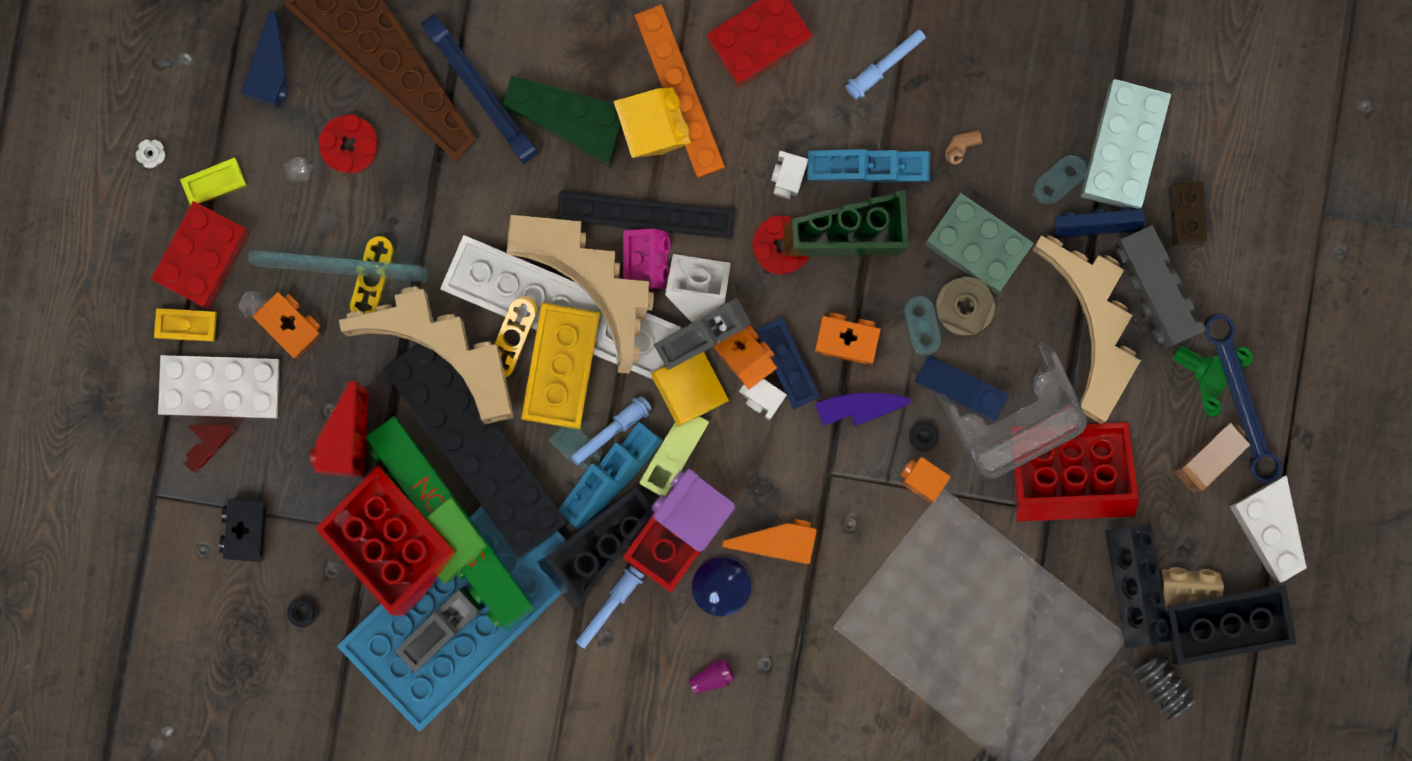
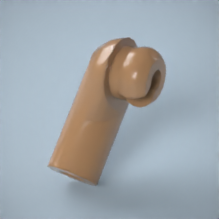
(959, 144)

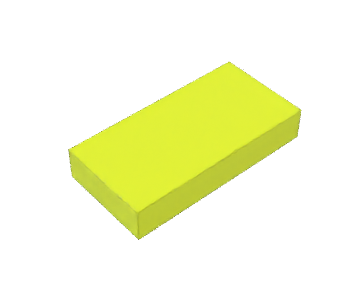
(213, 182)

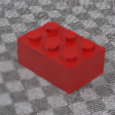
(758, 39)
(200, 255)
(661, 554)

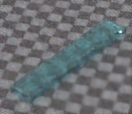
(337, 266)

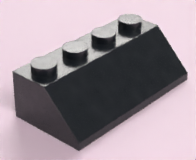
(1230, 625)

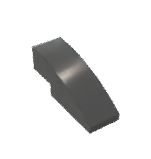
(702, 333)
(439, 629)

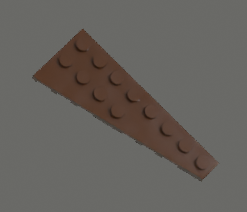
(383, 55)

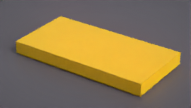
(560, 366)

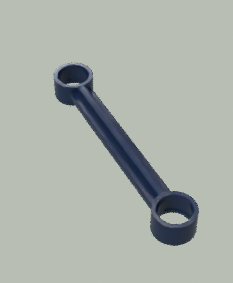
(479, 88)
(1242, 398)

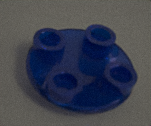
(721, 586)

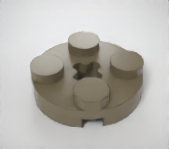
(980, 299)

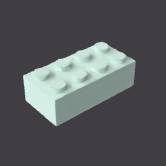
(1125, 145)

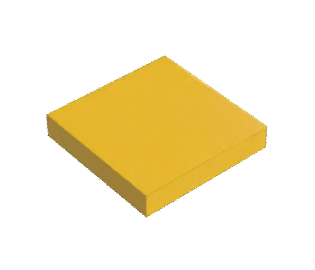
(690, 389)

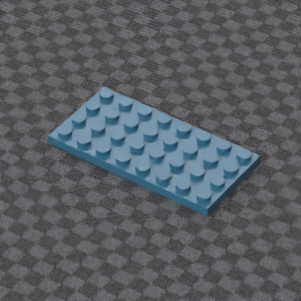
(430, 689)

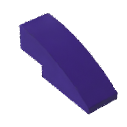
(859, 406)

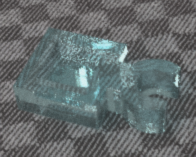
(569, 441)

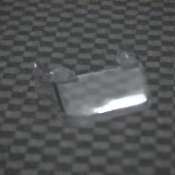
(1027, 432)

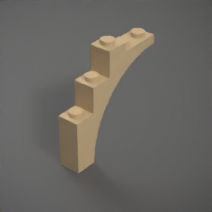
(595, 271)
(1093, 283)
(447, 337)

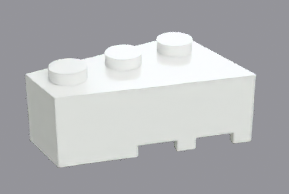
(1272, 529)

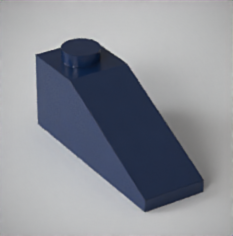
(267, 73)
(962, 389)

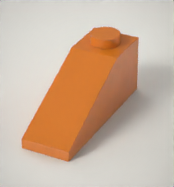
(785, 542)

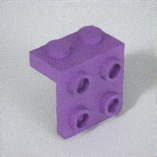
(693, 510)

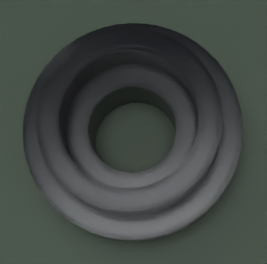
(926, 427)
(293, 616)

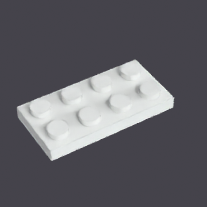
(219, 386)

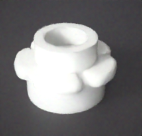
(150, 161)

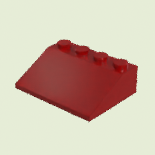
(342, 442)
(1080, 478)
(386, 543)

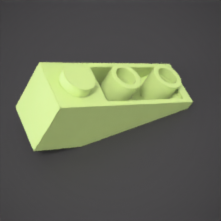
(673, 455)

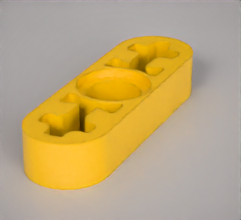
(371, 255)
(527, 320)

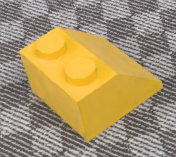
(652, 122)

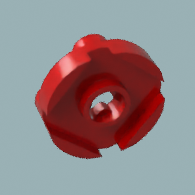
(365, 146)
(765, 250)

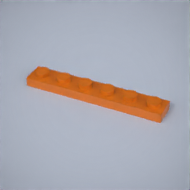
(673, 73)

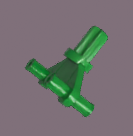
(1210, 375)

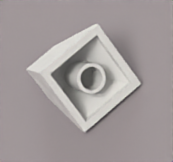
(697, 285)

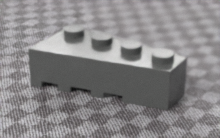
(1158, 288)

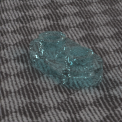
(1059, 180)
(922, 326)

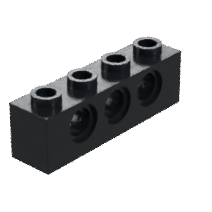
(1138, 585)

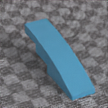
(868, 166)
(614, 472)

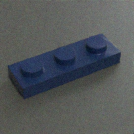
(1098, 222)
(789, 364)

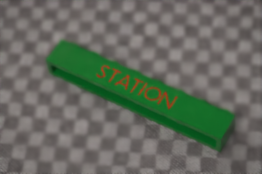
(427, 492)

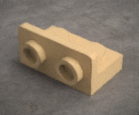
(1188, 586)

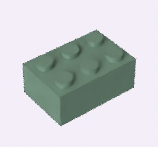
(979, 243)

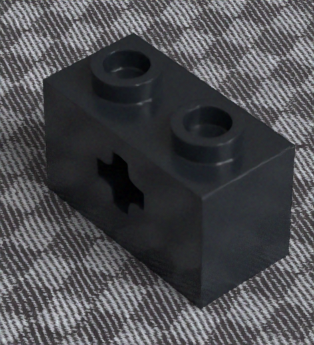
(254, 517)

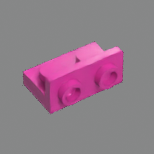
(646, 256)

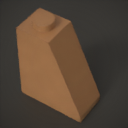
(1212, 457)

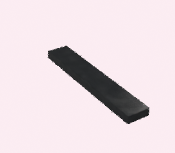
(646, 214)

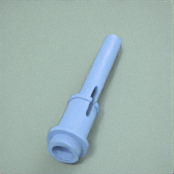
(873, 73)
(622, 421)
(619, 593)

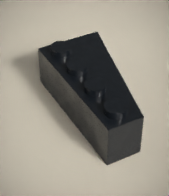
(589, 552)

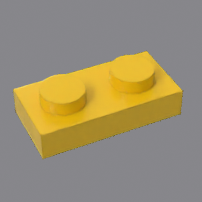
(185, 325)

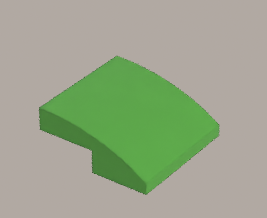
(459, 534)

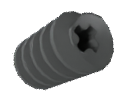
(1164, 686)

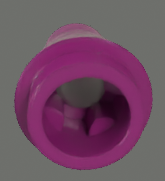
(712, 677)

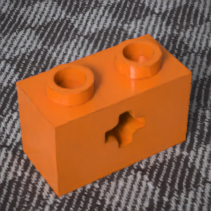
(272, 319)
(858, 351)
(746, 356)
(924, 479)

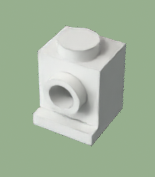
(789, 174)
(763, 397)

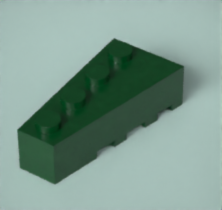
(570, 117)
(851, 230)

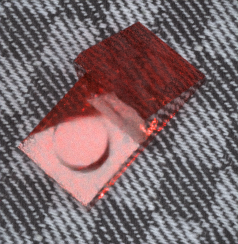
(214, 438)

